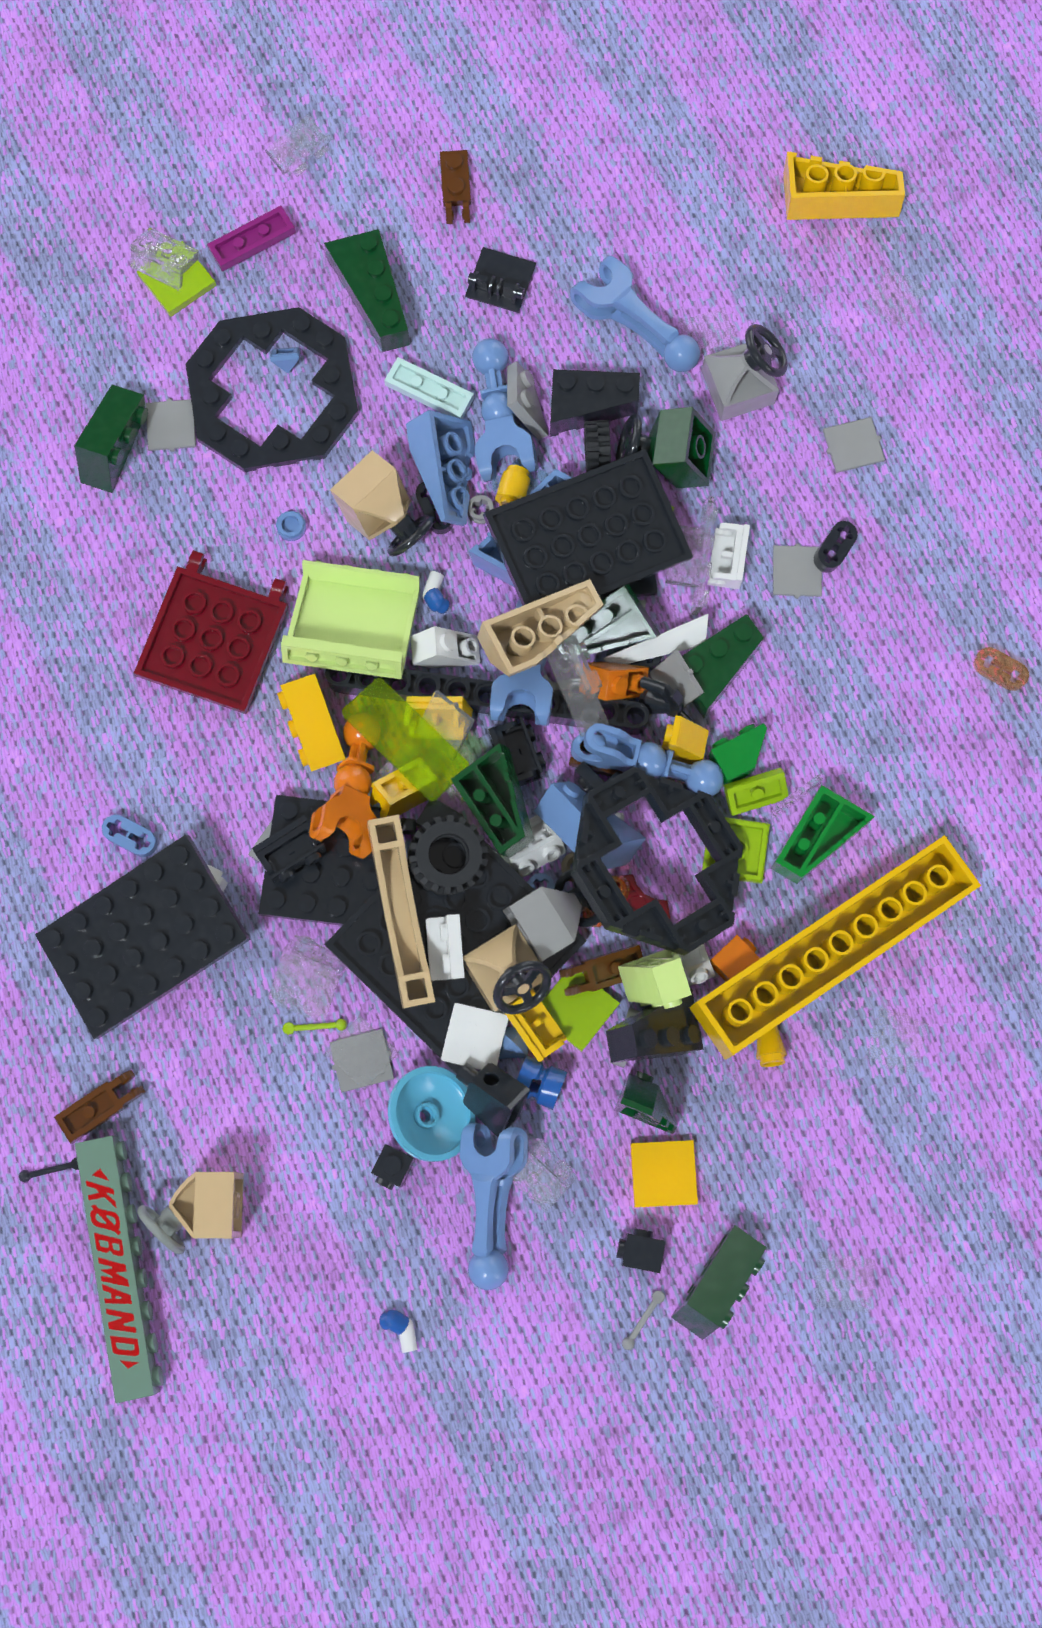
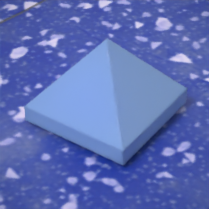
(285, 357)
(513, 1045)

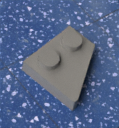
(524, 400)

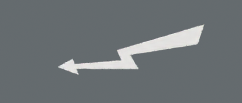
(679, 638)

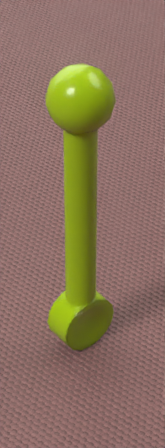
(289, 1028)

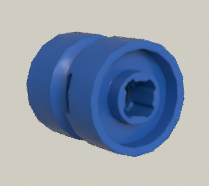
(551, 1084)

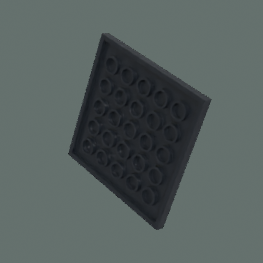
(366, 950)

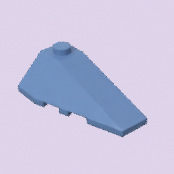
(442, 455)

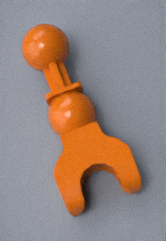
(350, 803)

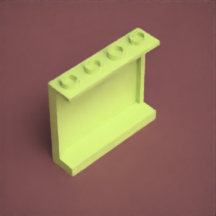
(352, 619)

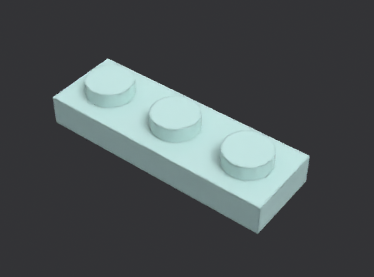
(428, 389)

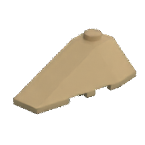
(533, 631)

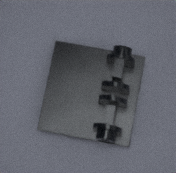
(500, 280)

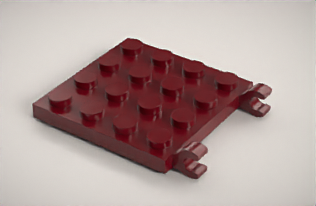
(212, 637)

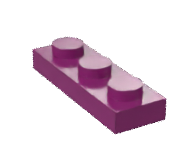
(251, 238)

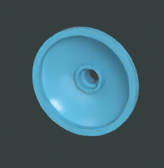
(440, 1098)

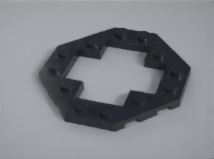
(280, 446)
(650, 921)

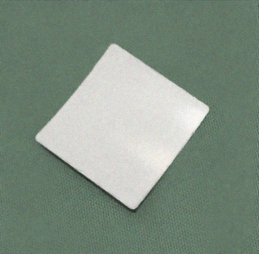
(474, 1036)

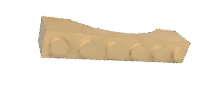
(400, 911)

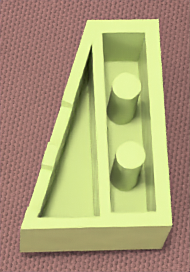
(655, 980)

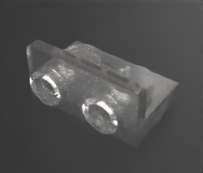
(162, 257)

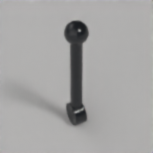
(25, 1175)

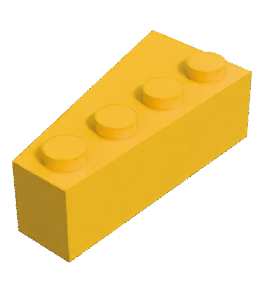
(840, 190)

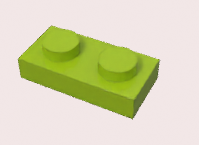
(756, 791)

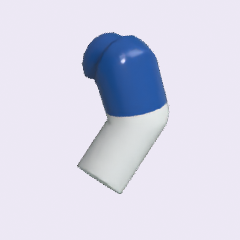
(432, 593)
(402, 1326)

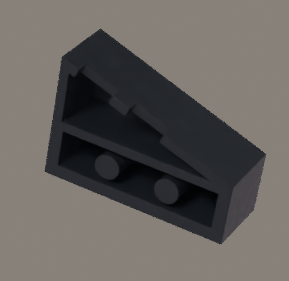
(591, 397)
(656, 1033)

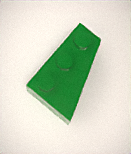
(819, 833)

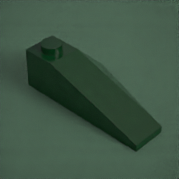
(645, 1102)

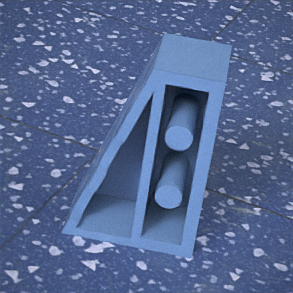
(561, 812)

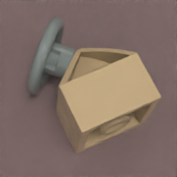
(204, 1205)

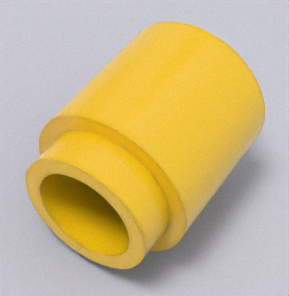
(513, 484)

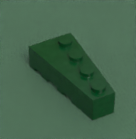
(368, 279)

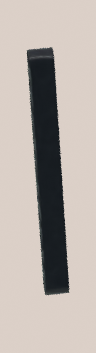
(475, 688)

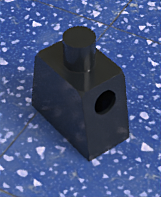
(493, 1096)

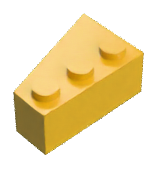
(311, 722)

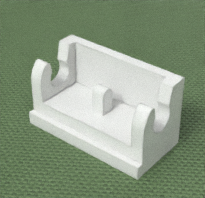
(729, 555)

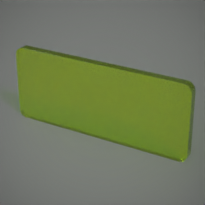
(405, 739)

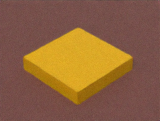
(663, 1173)

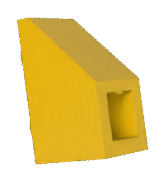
(686, 740)

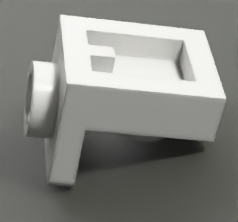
(697, 966)

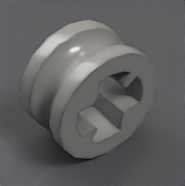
(477, 501)

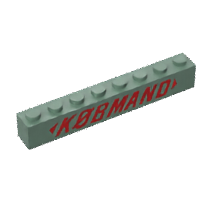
(118, 1269)

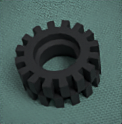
(597, 444)

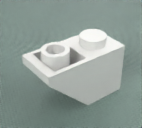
(444, 648)

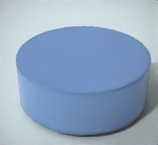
(291, 526)

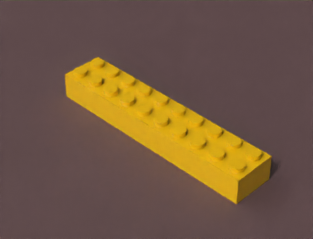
(834, 947)

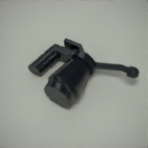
(661, 698)

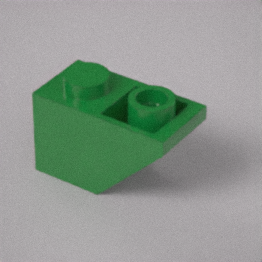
(739, 755)

